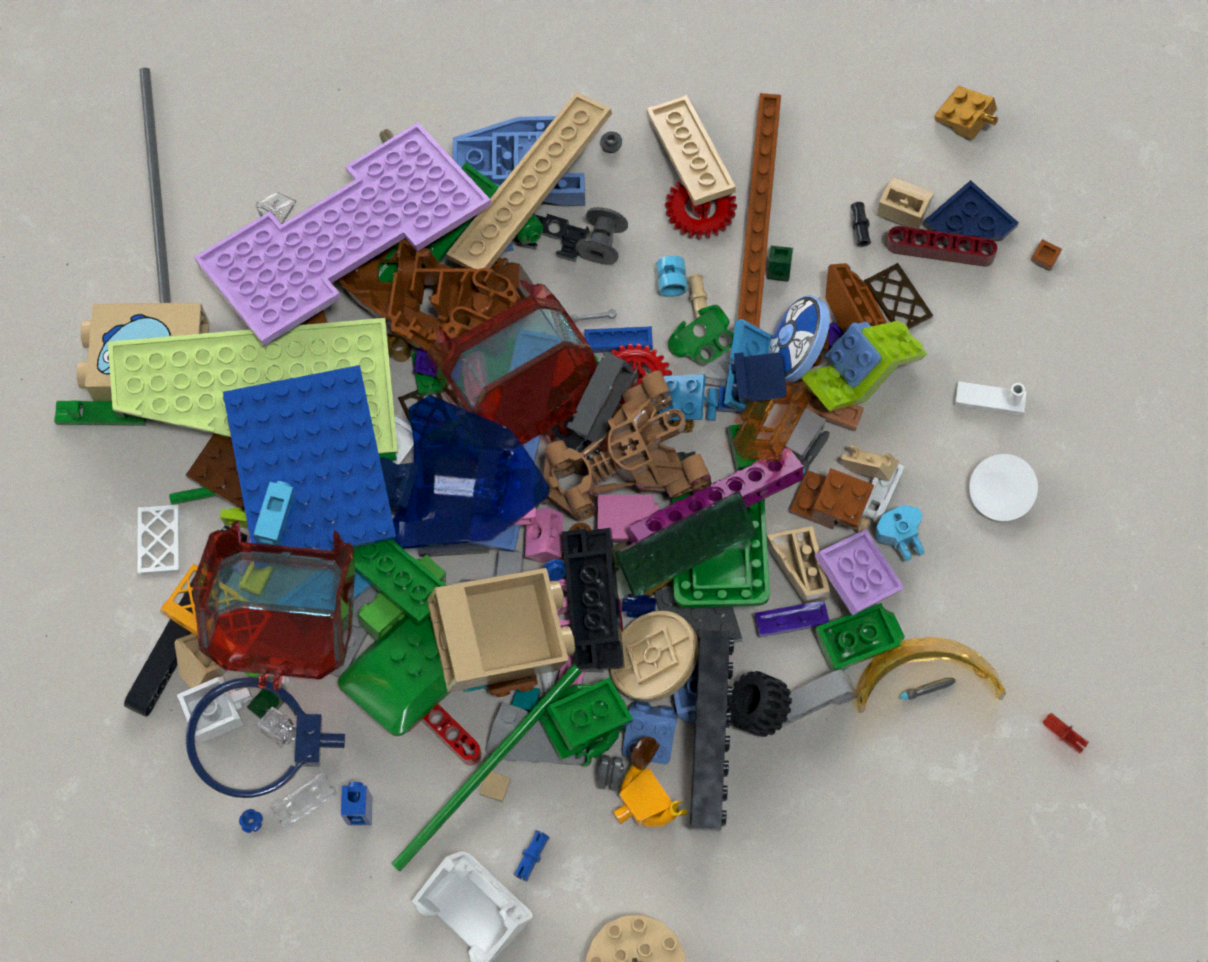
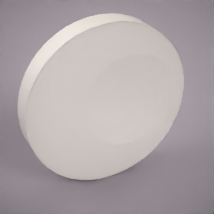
(1003, 487)

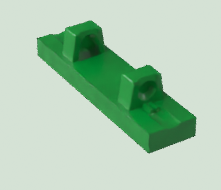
(93, 414)

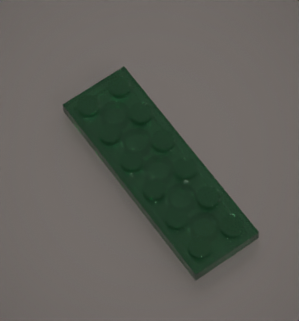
(685, 543)

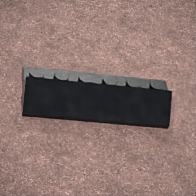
(593, 599)

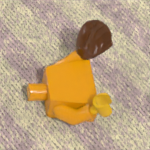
(642, 793)

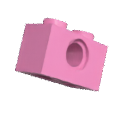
(545, 536)

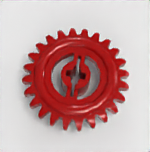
(705, 226)
(642, 357)

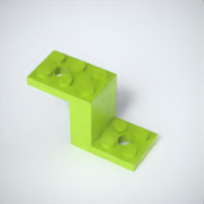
(895, 347)

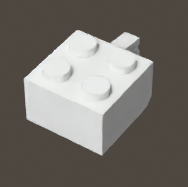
(220, 715)

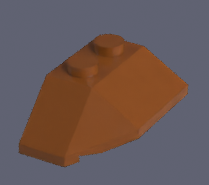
(850, 298)

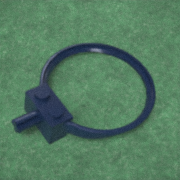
(307, 743)

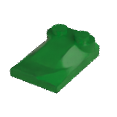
(859, 637)

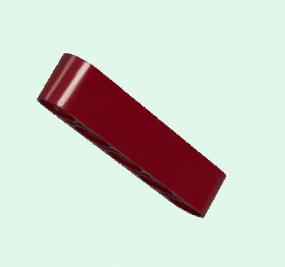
(951, 241)

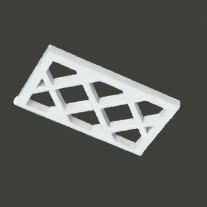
(142, 529)

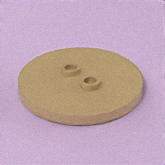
(658, 656)

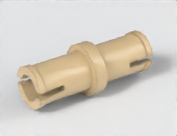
(698, 295)

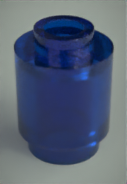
(638, 605)

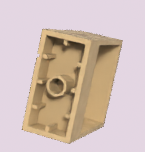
(499, 629)

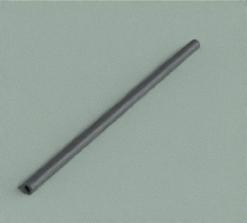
(155, 187)

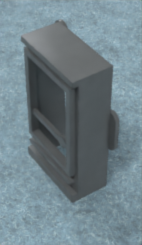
(602, 397)

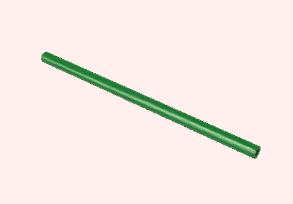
(486, 768)

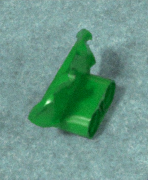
(685, 343)

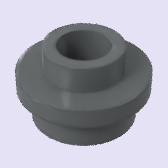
(611, 147)

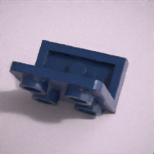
(758, 377)

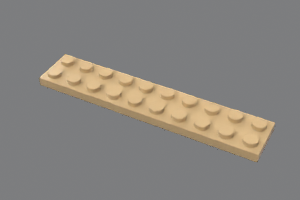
(529, 183)

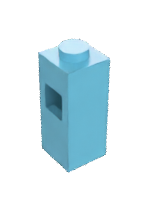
(274, 513)

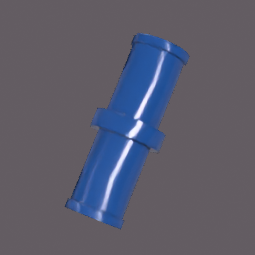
(531, 855)

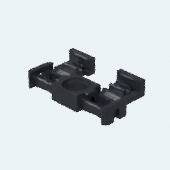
(568, 239)

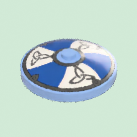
(800, 335)

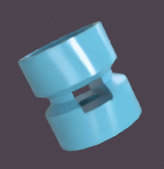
(671, 276)

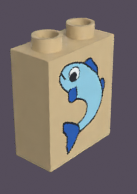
(130, 322)

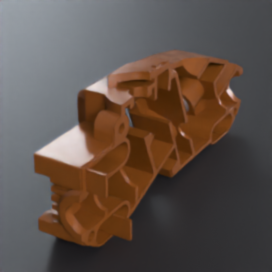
(460, 298)

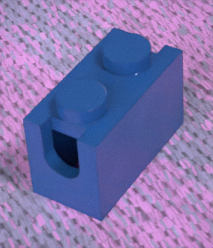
(356, 804)

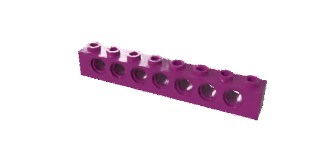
(788, 472)

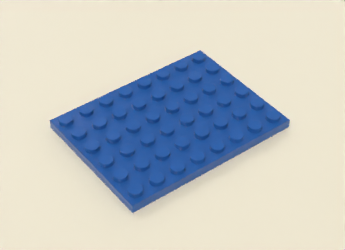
(323, 444)

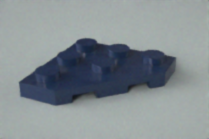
(972, 214)

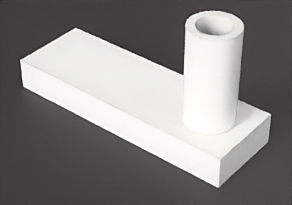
(991, 398)

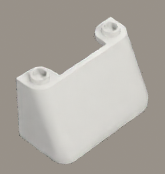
(473, 905)

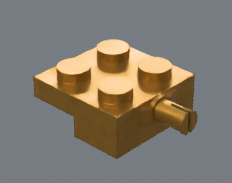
(967, 112)

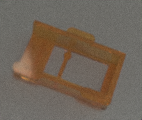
(755, 417)

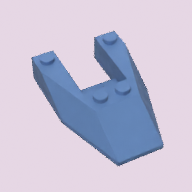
(500, 148)

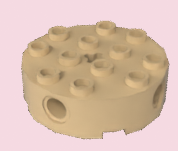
(635, 940)

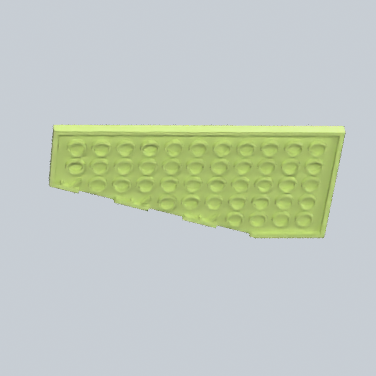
(185, 375)

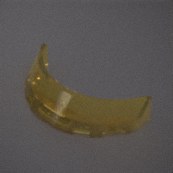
(924, 650)

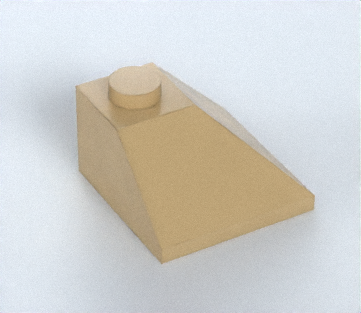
(193, 664)

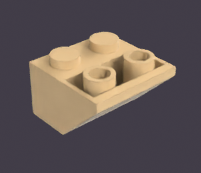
(905, 203)

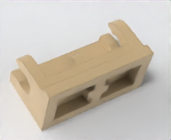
(870, 464)

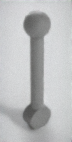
(611, 314)

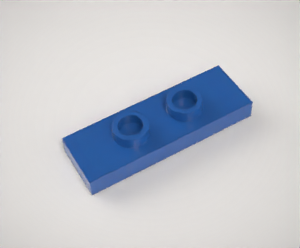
(611, 338)

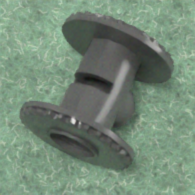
(599, 246)

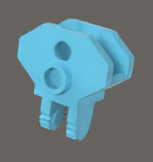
(900, 528)

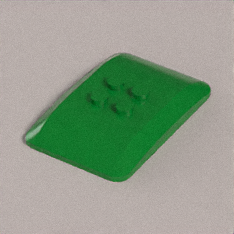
(731, 577)
(397, 676)

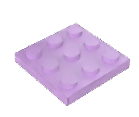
(859, 572)

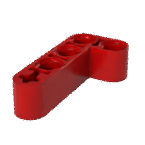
(447, 726)

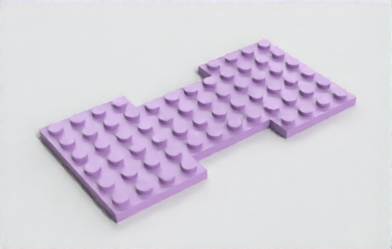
(285, 271)

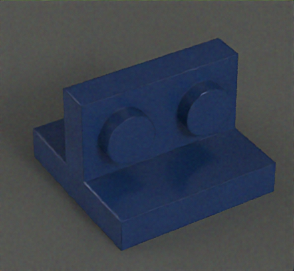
(398, 482)

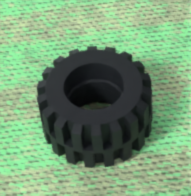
(759, 703)

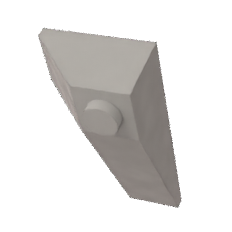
(533, 746)

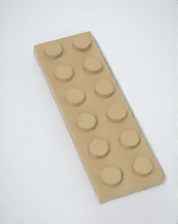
(691, 150)

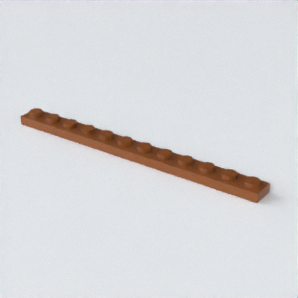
(759, 209)

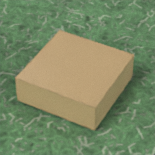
(495, 786)

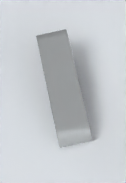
(820, 693)

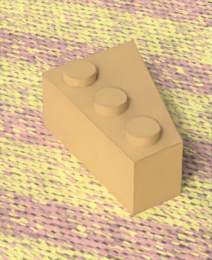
(795, 555)

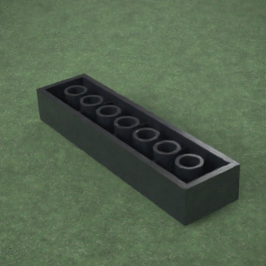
(710, 731)

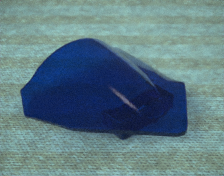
(469, 478)

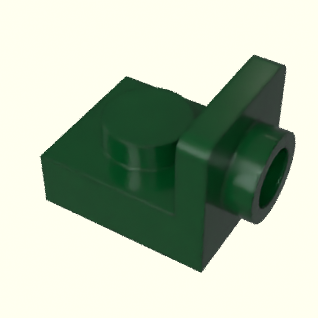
(780, 263)
(263, 702)

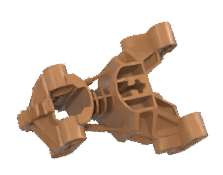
(632, 453)

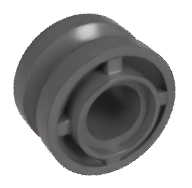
(610, 773)

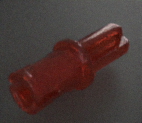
(1065, 732)

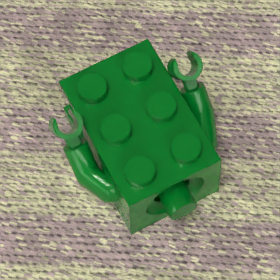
(586, 719)

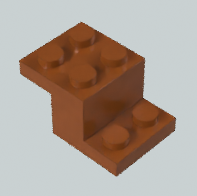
(831, 498)

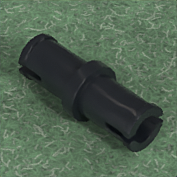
(860, 224)

